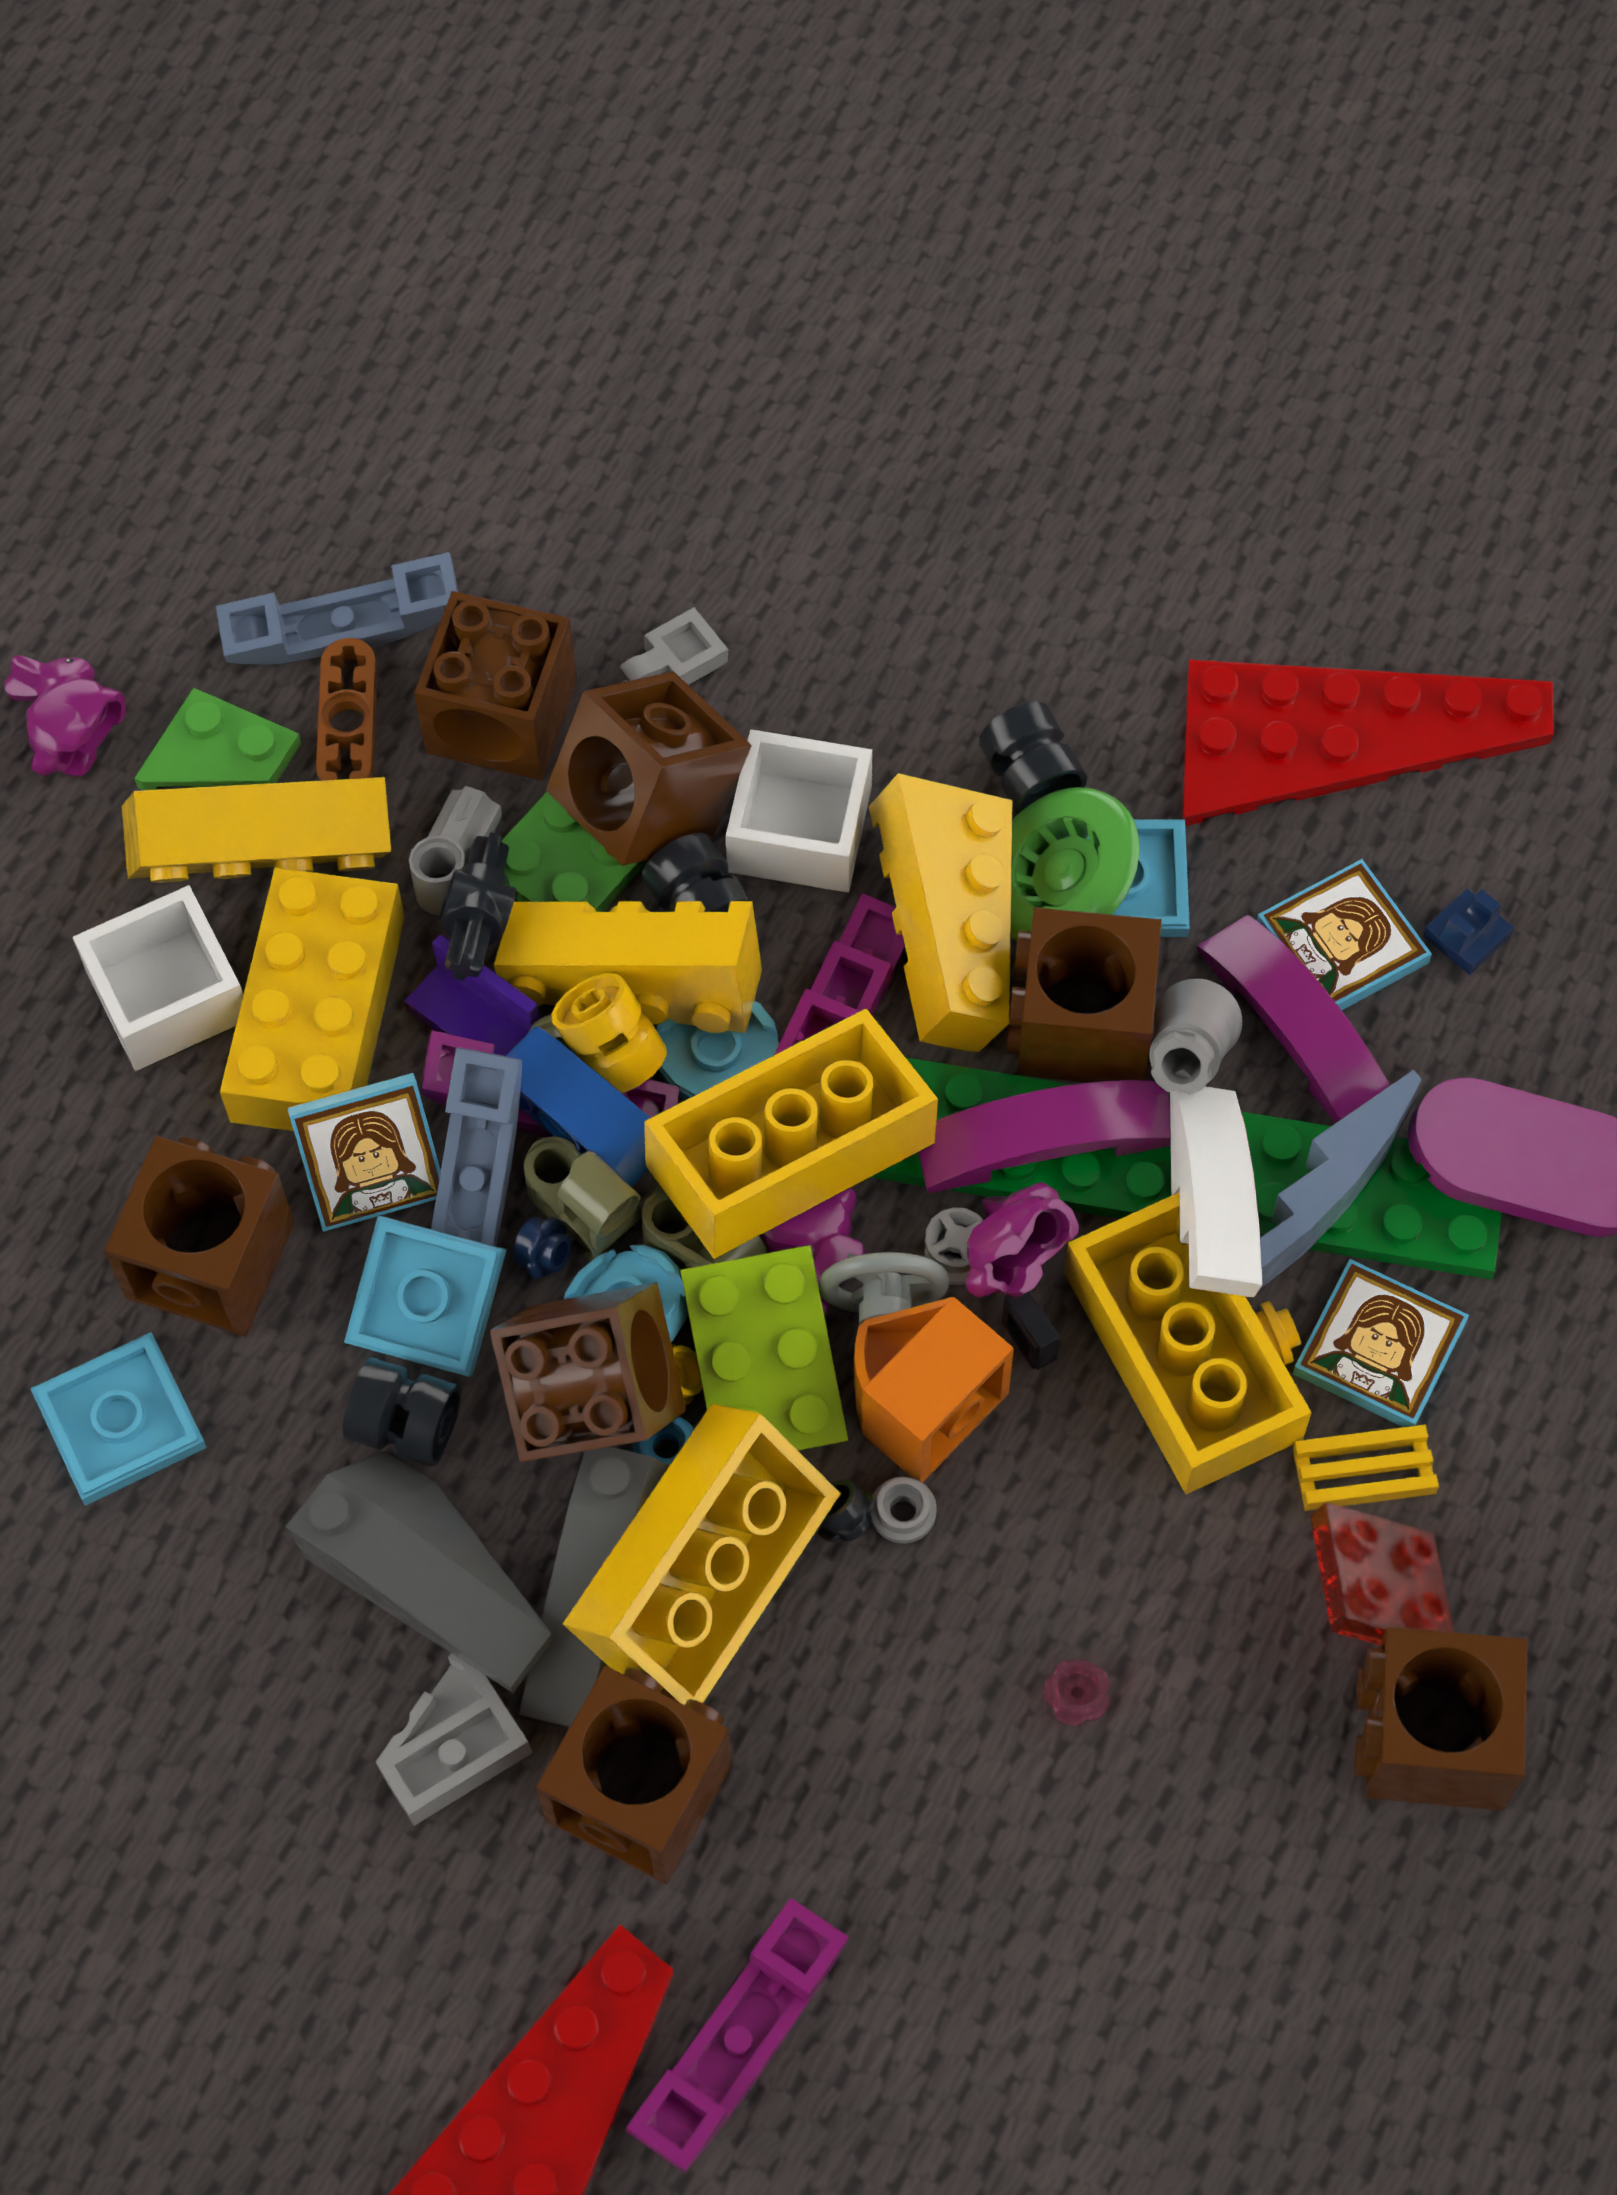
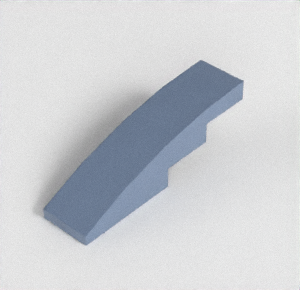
(1339, 1168)

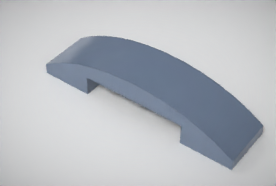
(376, 613)
(478, 1145)

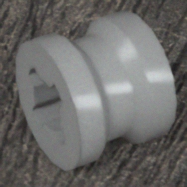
(951, 1232)

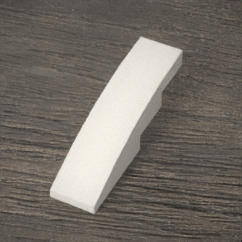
(1216, 1191)

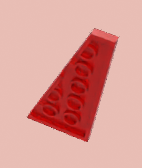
(1317, 731)
(558, 2091)

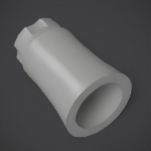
(1193, 1032)

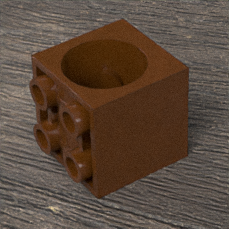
(496, 685)
(647, 765)
(1094, 949)
(212, 1285)
(588, 1372)
(1478, 1669)
(644, 1835)

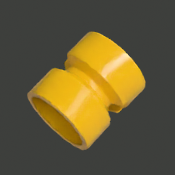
(608, 1031)

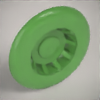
(1071, 870)

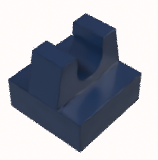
(1469, 929)

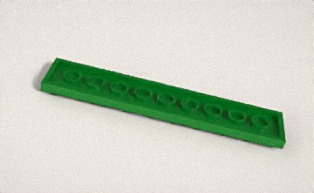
(1392, 1219)

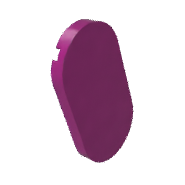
(1519, 1154)

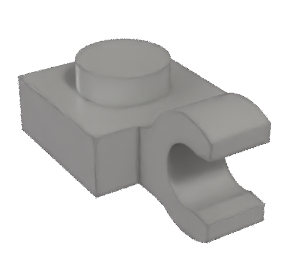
(680, 646)

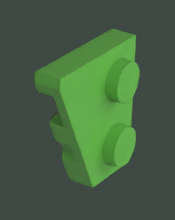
(217, 746)

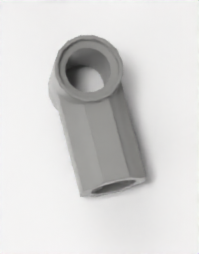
(449, 844)

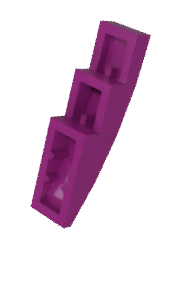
(852, 973)

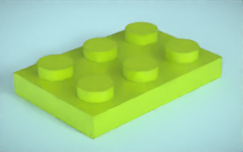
(767, 1343)

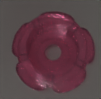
(1079, 1674)

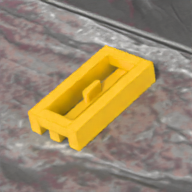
(1364, 1442)

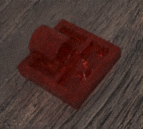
(1378, 1574)

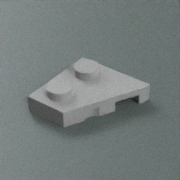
(451, 1743)

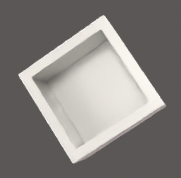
(799, 811)
(161, 977)

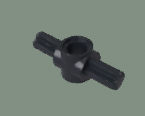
(477, 906)

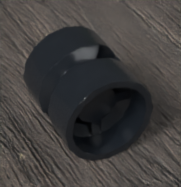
(1028, 756)
(692, 871)
(380, 1404)

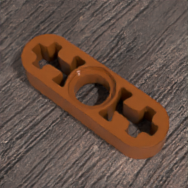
(336, 699)

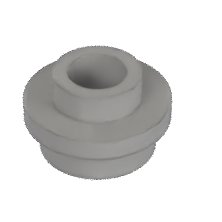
(903, 1490)

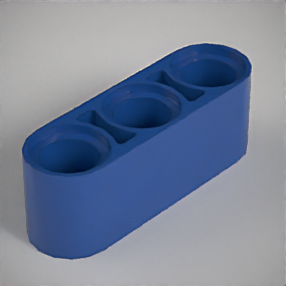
(580, 1105)

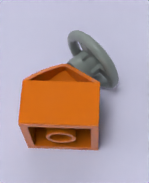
(920, 1363)

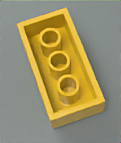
(312, 994)
(790, 1132)
(1184, 1353)
(704, 1554)

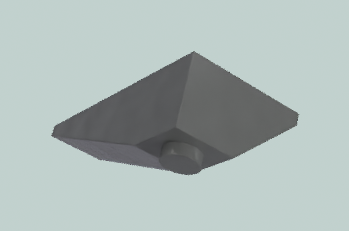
(603, 1504)
(419, 1560)

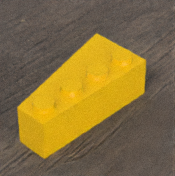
(255, 827)
(953, 905)
(676, 963)

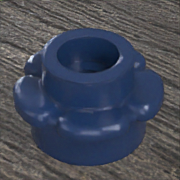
(542, 1246)

